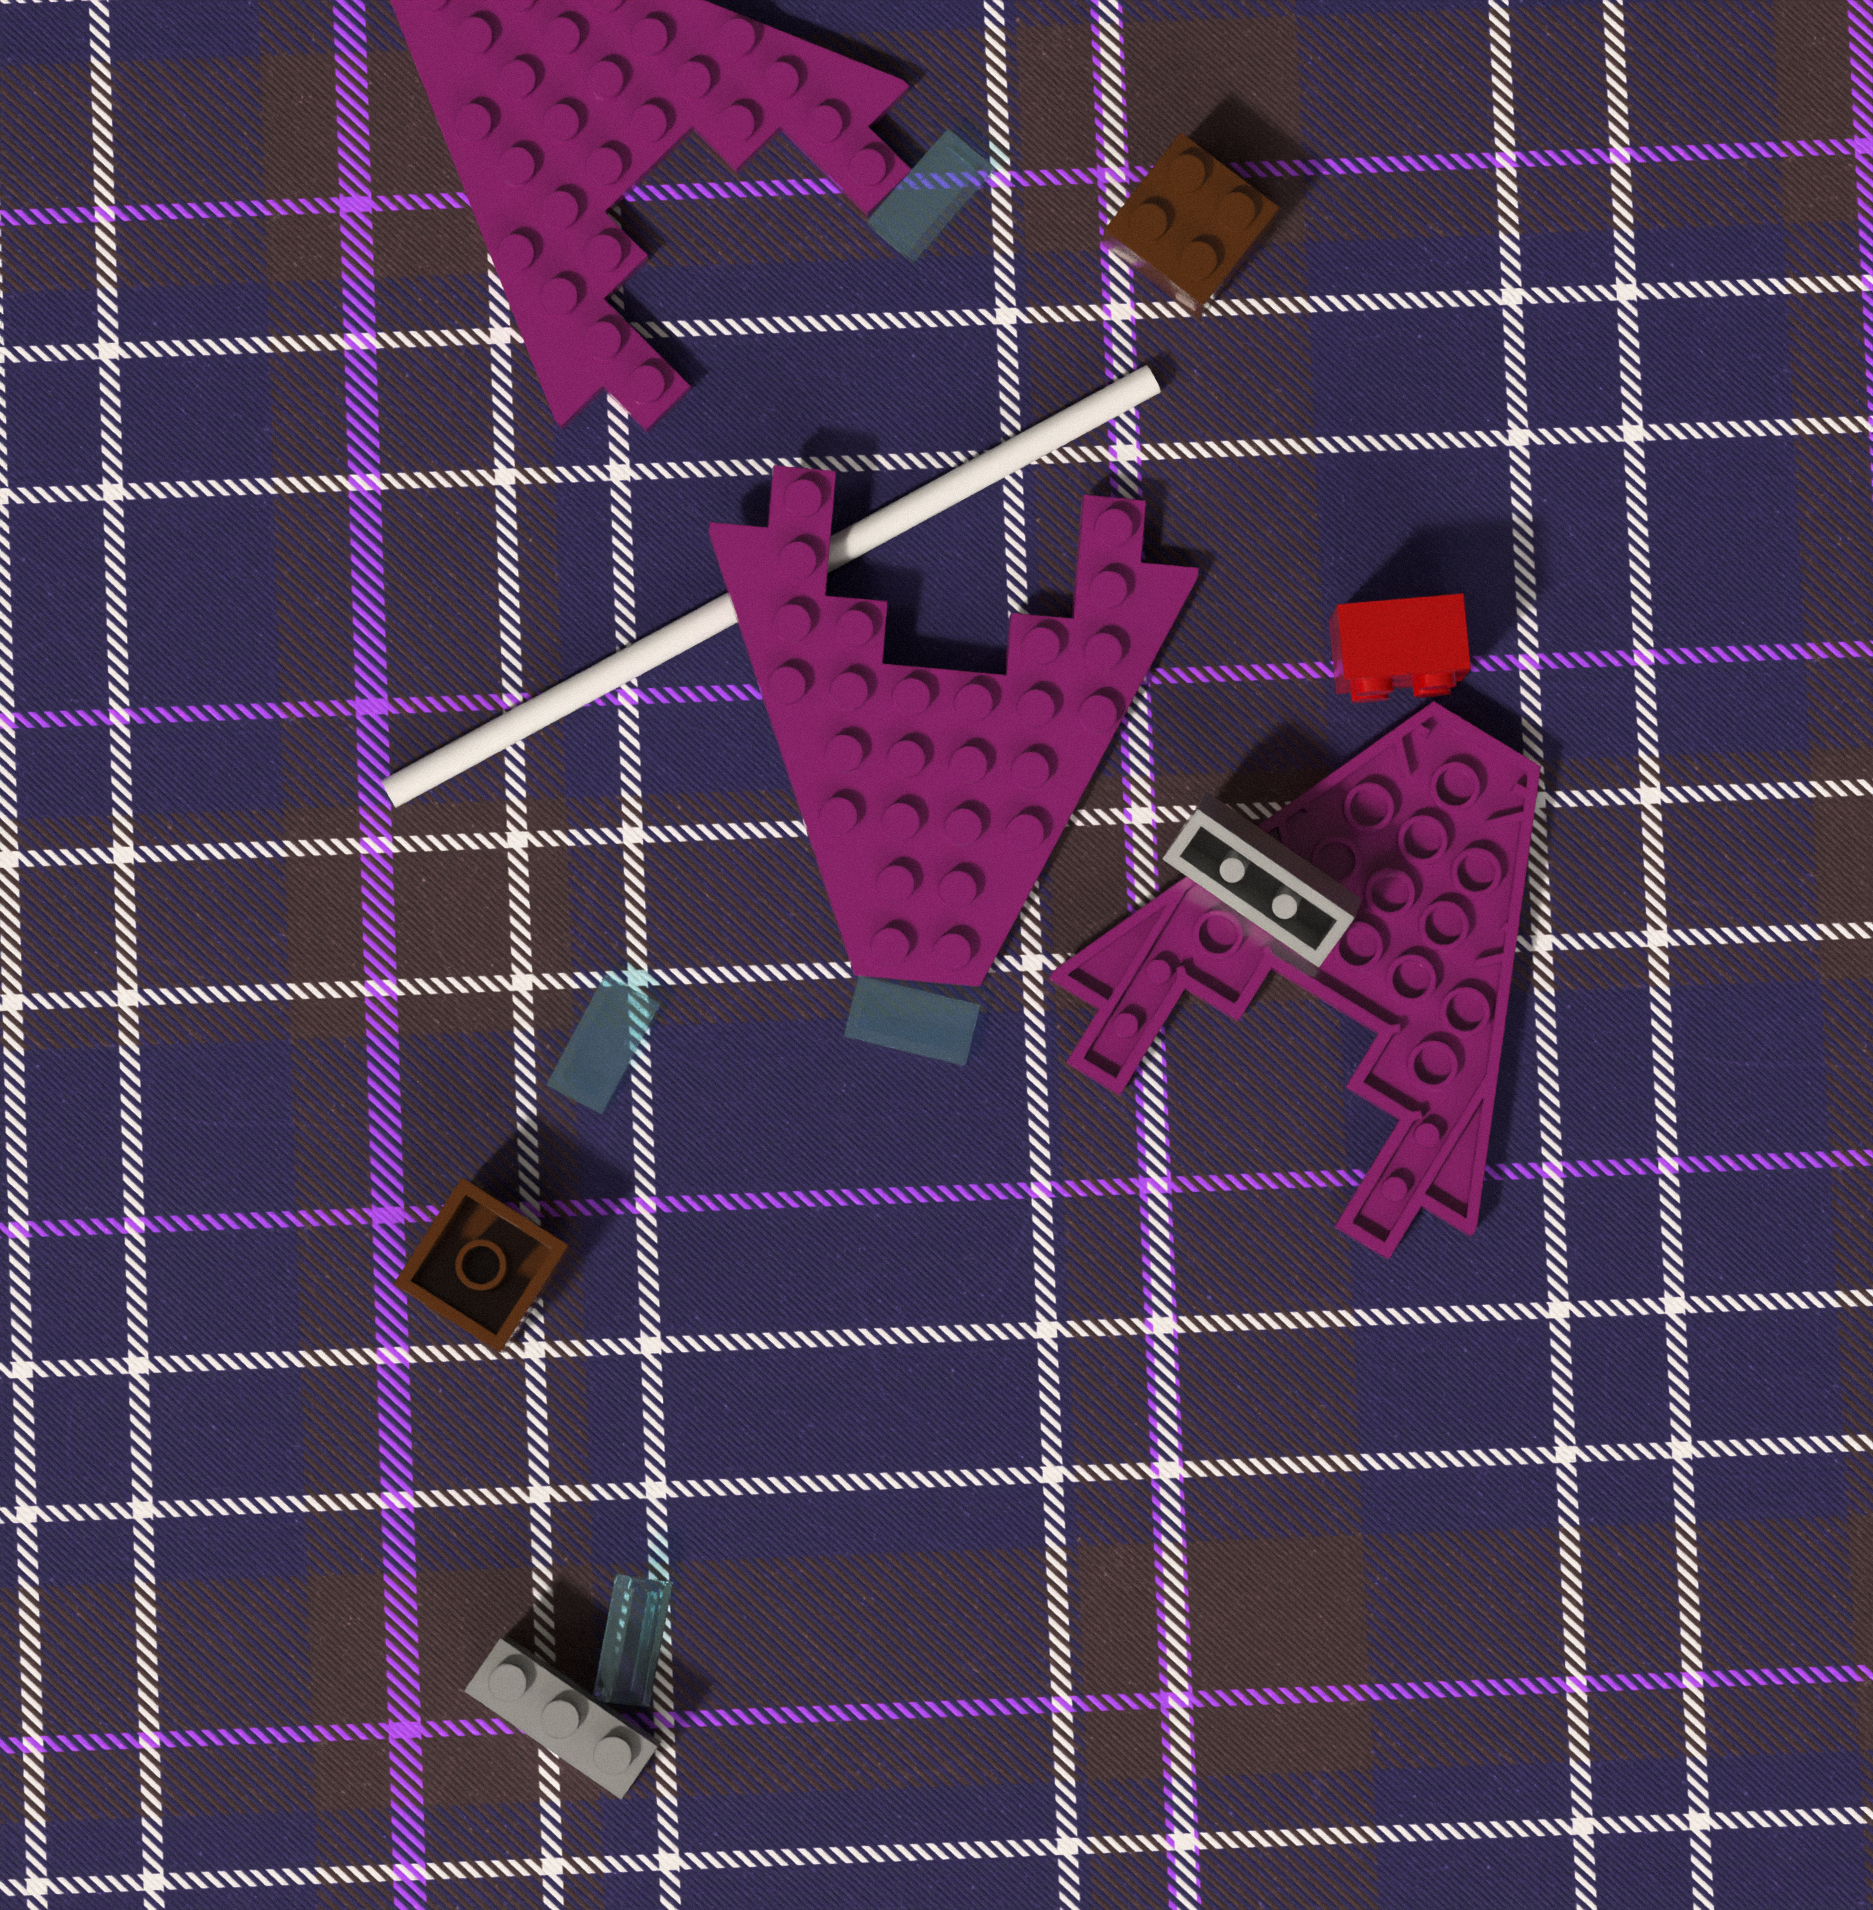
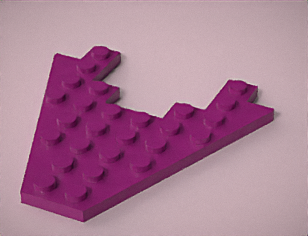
(575, 105)
(934, 784)
(1438, 851)

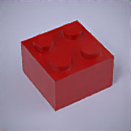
(1399, 646)

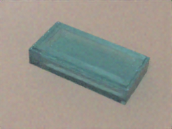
(930, 196)
(912, 1021)
(603, 1044)
(632, 1640)

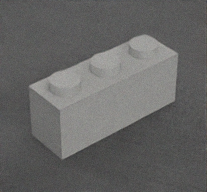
(1263, 879)
(562, 1716)

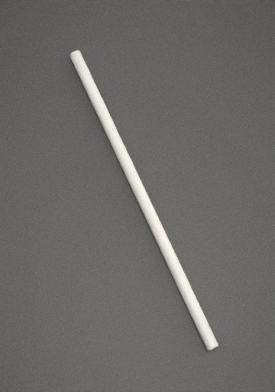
(719, 612)

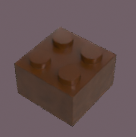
(1190, 225)
(483, 1265)

